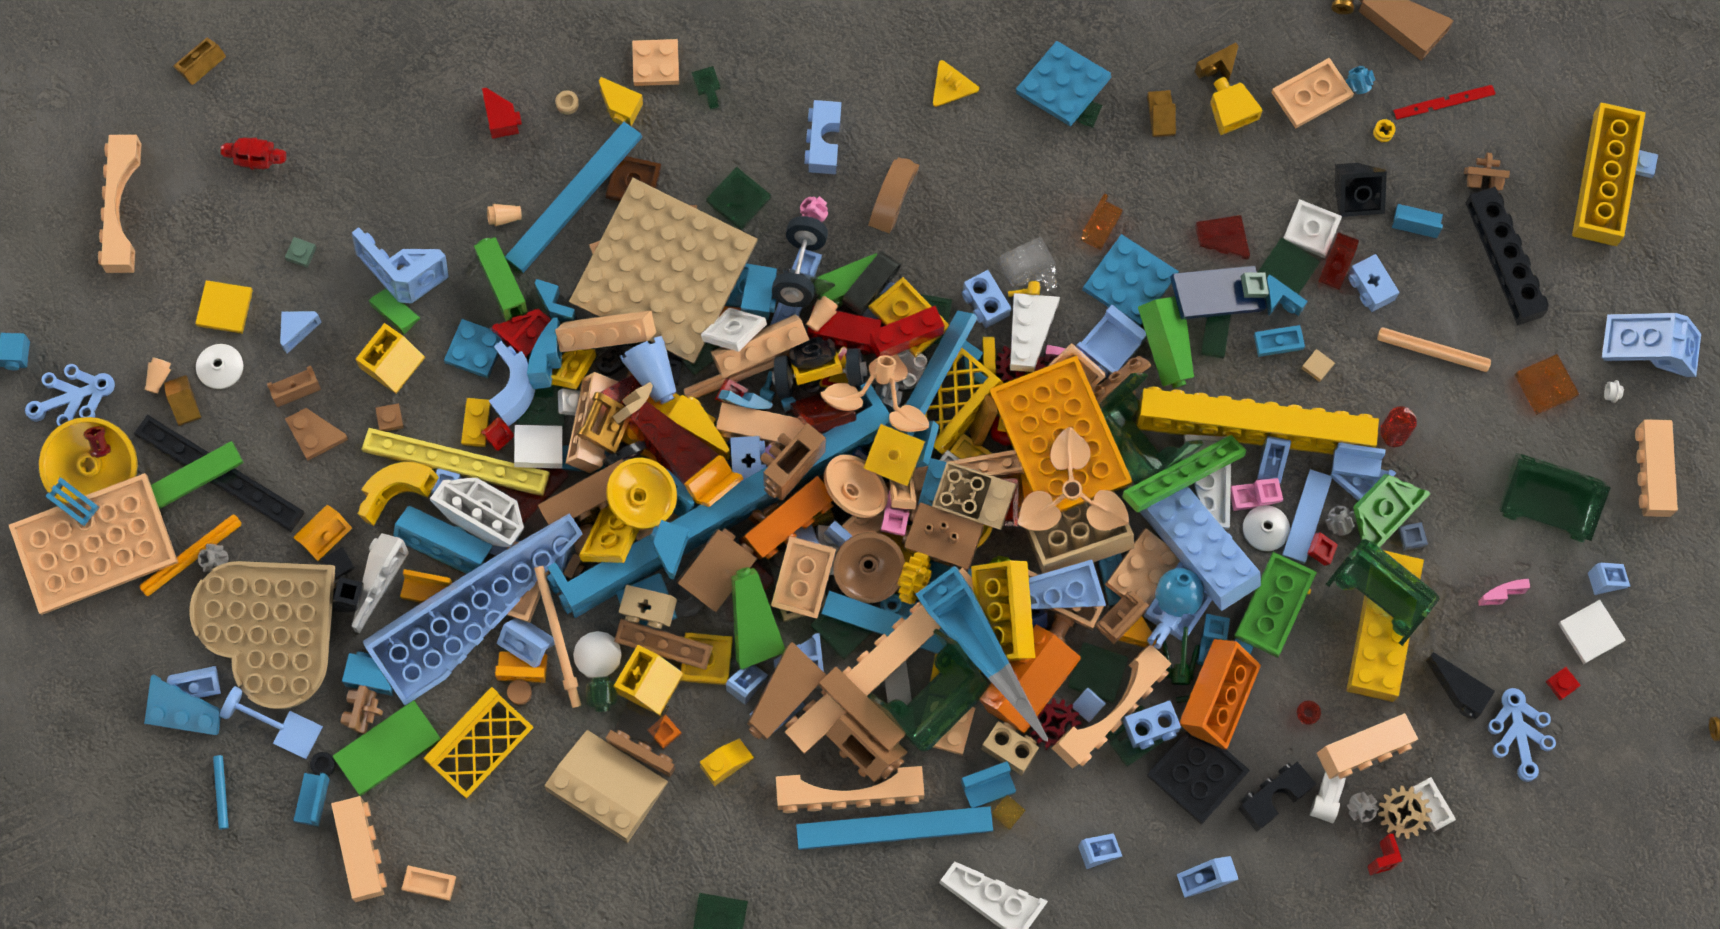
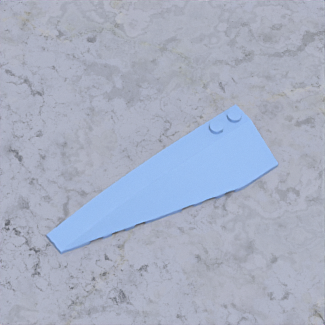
(441, 631)

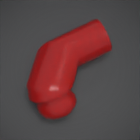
(999, 436)

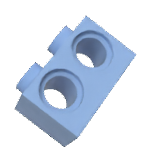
(991, 297)
(1149, 719)

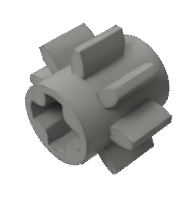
(885, 395)
(1341, 520)
(212, 557)
(1362, 807)

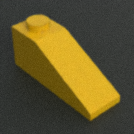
(694, 419)

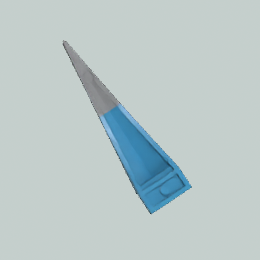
(959, 614)

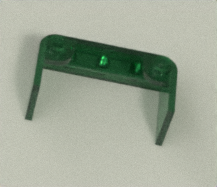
(1136, 450)
(1387, 586)
(941, 701)

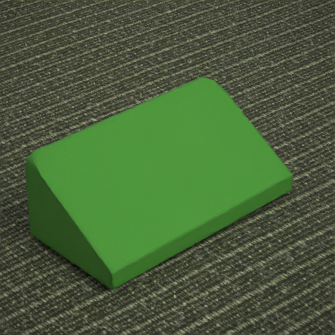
(393, 311)

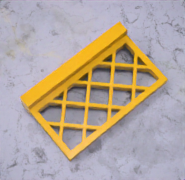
(965, 416)
(463, 727)

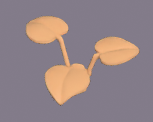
(885, 370)
(1038, 509)

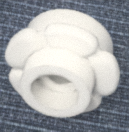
(1613, 391)

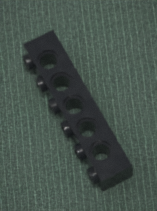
(1512, 287)

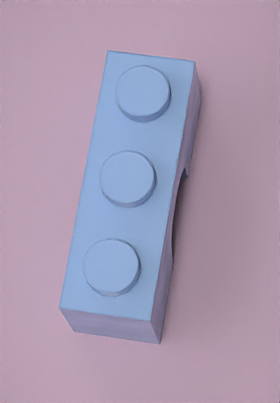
(822, 155)

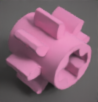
(814, 208)

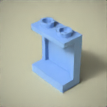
(1112, 341)

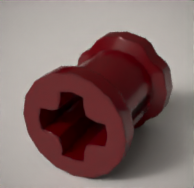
(94, 446)

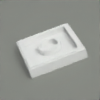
(1312, 228)
(734, 329)
(537, 446)
(1591, 631)

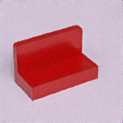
(1390, 858)

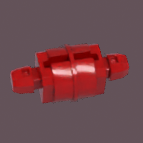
(253, 153)

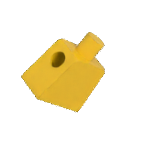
(1233, 106)

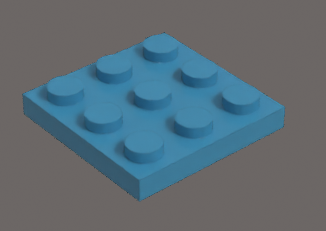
(1063, 83)
(1129, 278)

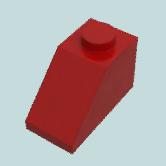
(501, 115)

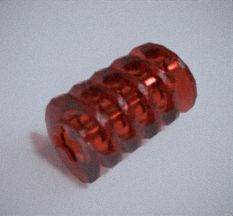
(1398, 426)

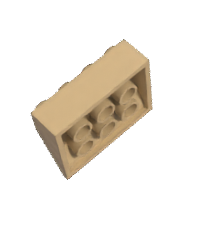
(1077, 541)
(606, 785)

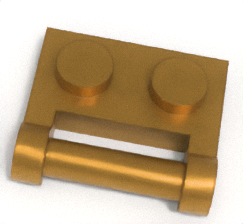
(609, 432)

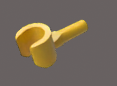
(1033, 289)

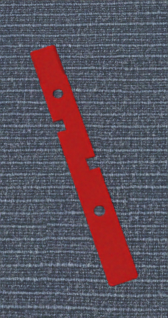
(1439, 103)

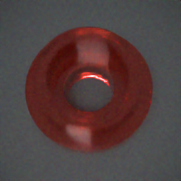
(1314, 707)

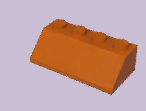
(788, 518)
(1038, 677)
(1220, 693)

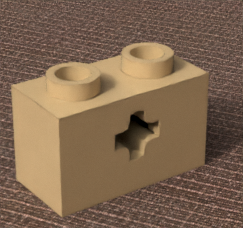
(661, 606)

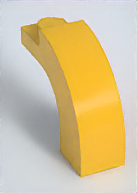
(392, 481)

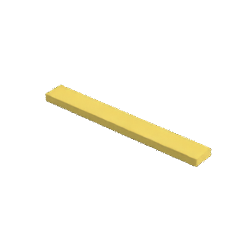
(456, 461)

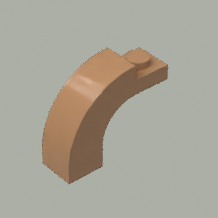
(892, 194)

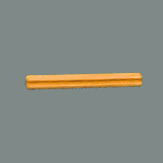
(190, 555)

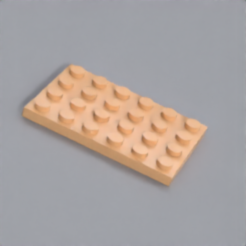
(114, 547)

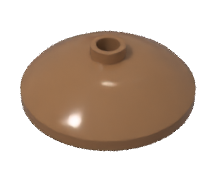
(873, 582)

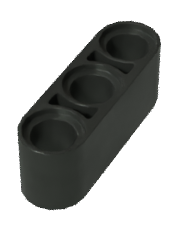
(871, 283)

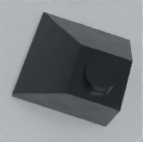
(1360, 189)

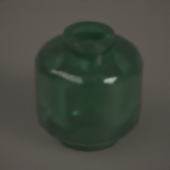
(601, 693)

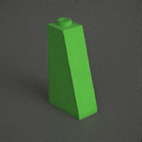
(500, 278)
(1168, 340)
(754, 624)

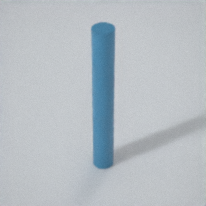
(220, 792)

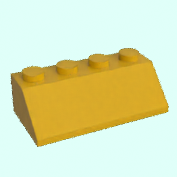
(1006, 602)

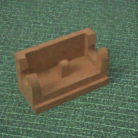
(294, 387)
(1122, 616)

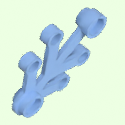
(73, 395)
(1520, 730)

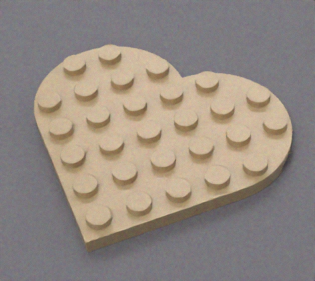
(270, 624)

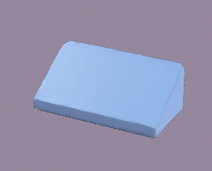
(197, 682)

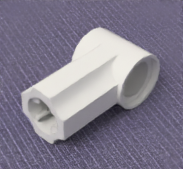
(1326, 802)

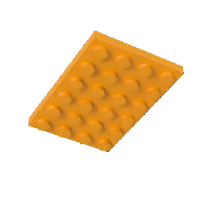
(1044, 406)

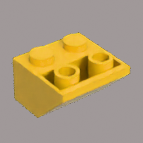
(389, 358)
(648, 680)

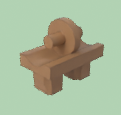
(1475, 174)
(363, 711)

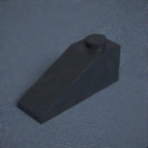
(1463, 689)

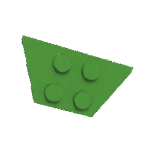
(1386, 508)

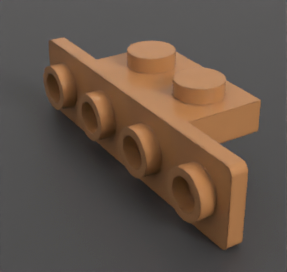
(1134, 365)

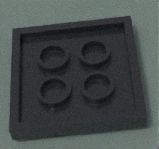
(1198, 775)

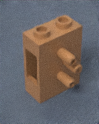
(792, 462)
(943, 536)
(712, 567)
(864, 749)

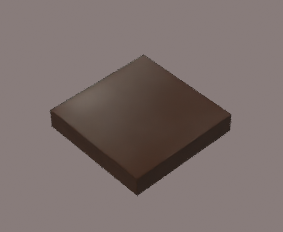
(629, 168)

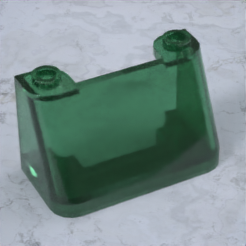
(1554, 496)

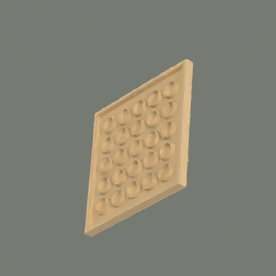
(666, 262)

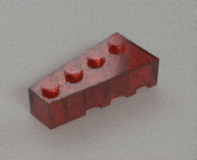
(670, 443)

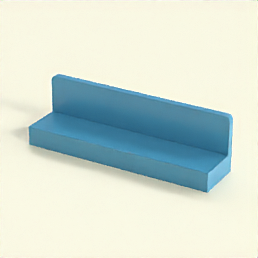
(441, 540)

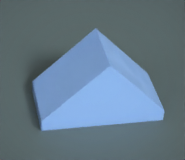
(296, 327)
(1273, 458)
(1608, 577)
(745, 683)
(1099, 850)

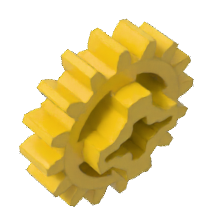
(914, 577)

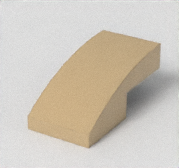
(633, 402)

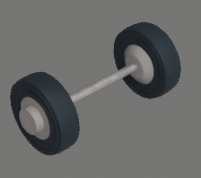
(793, 288)
(784, 377)

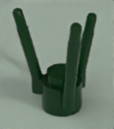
(1182, 672)

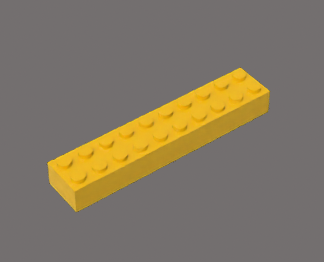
(1252, 422)

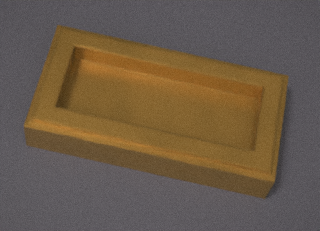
(983, 420)

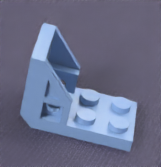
(421, 269)
(1663, 338)

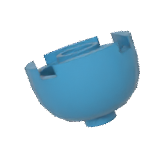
(1179, 592)

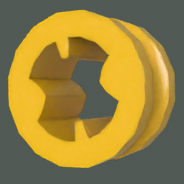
(1388, 125)

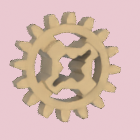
(1393, 808)

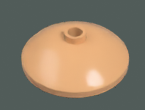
(854, 487)

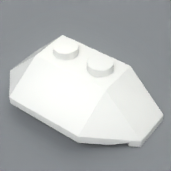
(480, 510)

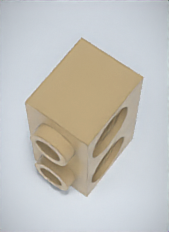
(1007, 752)

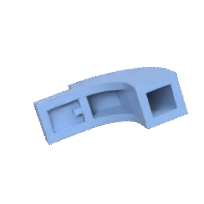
(518, 393)

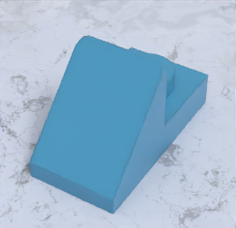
(1282, 294)

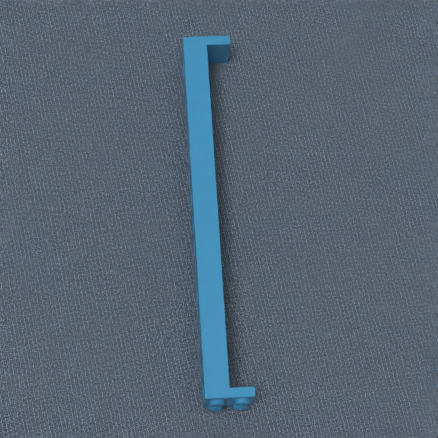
(735, 506)

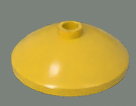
(653, 486)

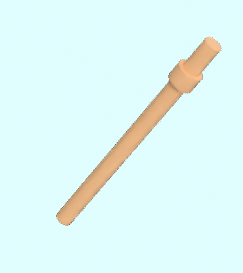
(570, 682)

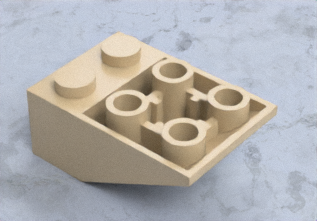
(974, 495)

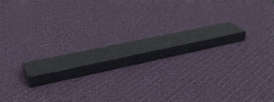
(232, 482)

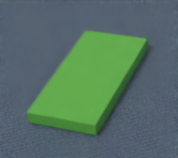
(1275, 604)
(387, 748)

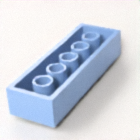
(1203, 547)

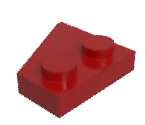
(522, 331)

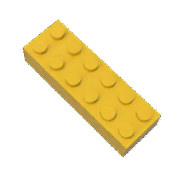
(1608, 174)
(1377, 654)

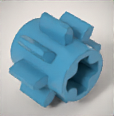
(1360, 79)

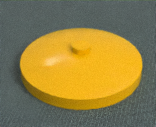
(68, 457)

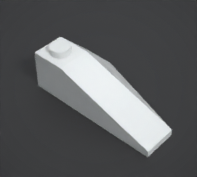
(383, 563)

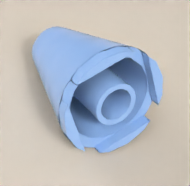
(651, 364)

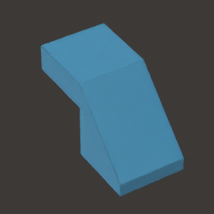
(549, 296)
(979, 378)

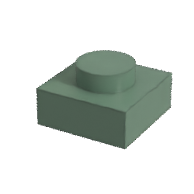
(300, 252)
(1254, 285)

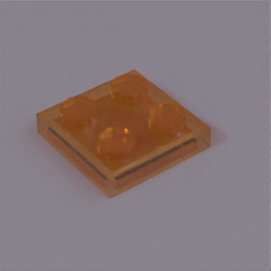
(1546, 384)

